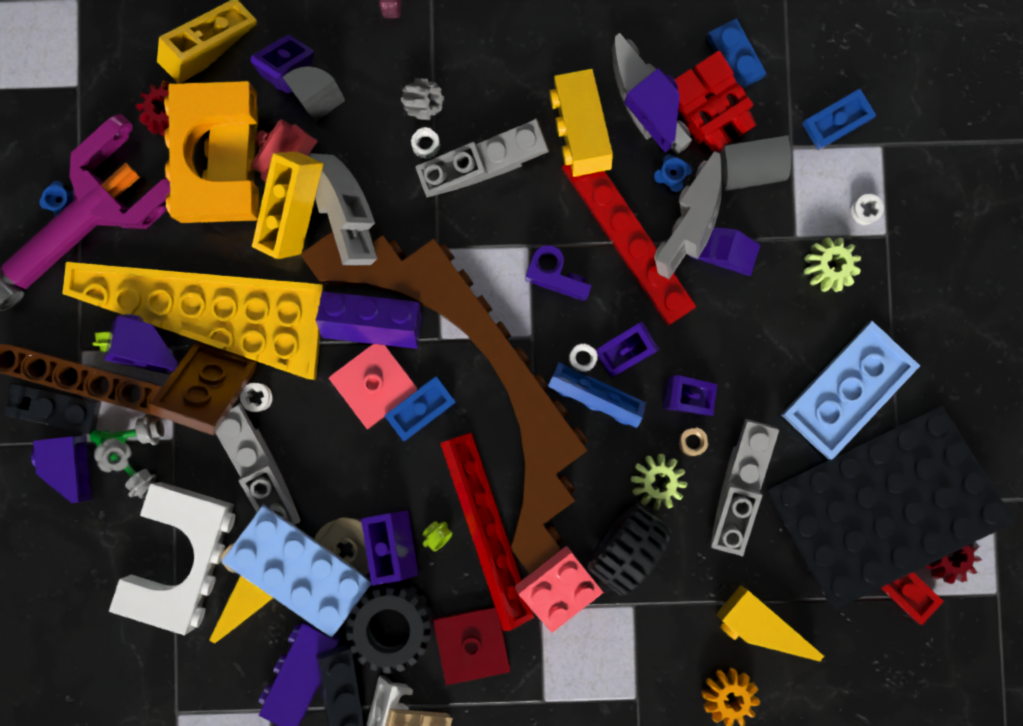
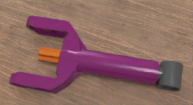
(92, 205)

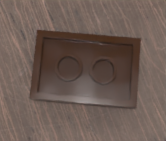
(203, 387)

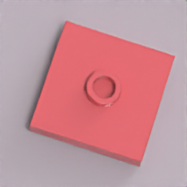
(373, 384)

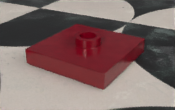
(471, 645)

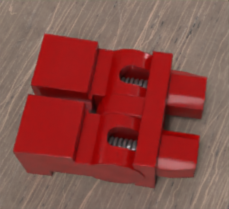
(713, 79)

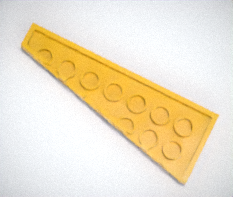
(237, 314)

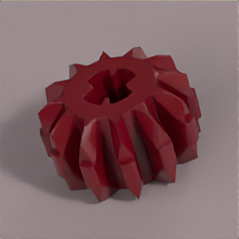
(153, 108)
(957, 566)

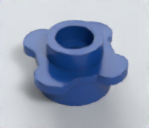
(681, 168)
(52, 193)

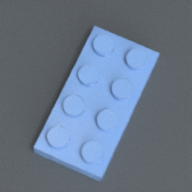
(850, 390)
(297, 571)

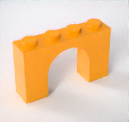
(191, 113)

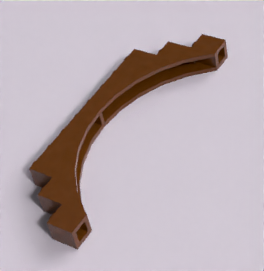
(545, 435)

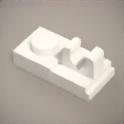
(385, 698)

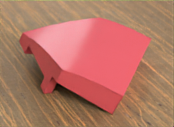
(281, 139)

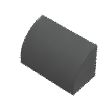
(314, 90)
(755, 162)

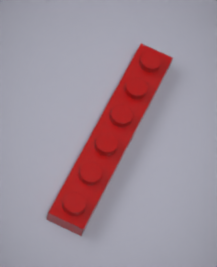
(631, 243)
(486, 530)

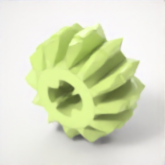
(831, 252)
(669, 485)

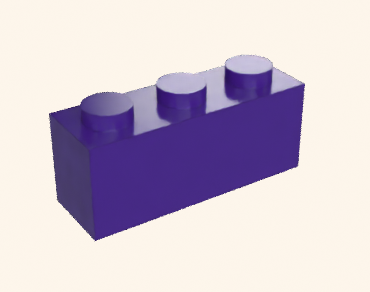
(369, 319)
(297, 676)

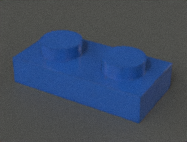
(737, 52)
(839, 119)
(420, 409)

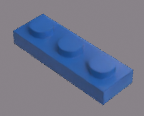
(597, 395)

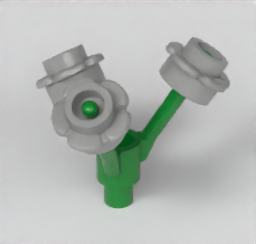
(113, 452)

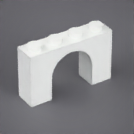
(205, 524)

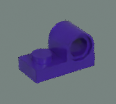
(572, 285)

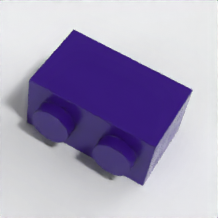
(389, 547)

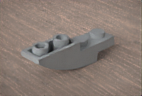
(629, 72)
(482, 160)
(347, 211)
(698, 217)
(255, 465)
(742, 487)

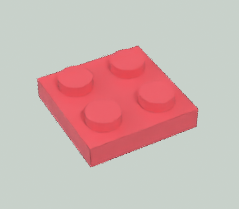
(558, 589)

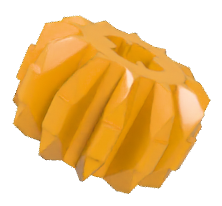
(743, 697)

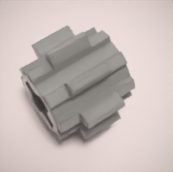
(422, 98)

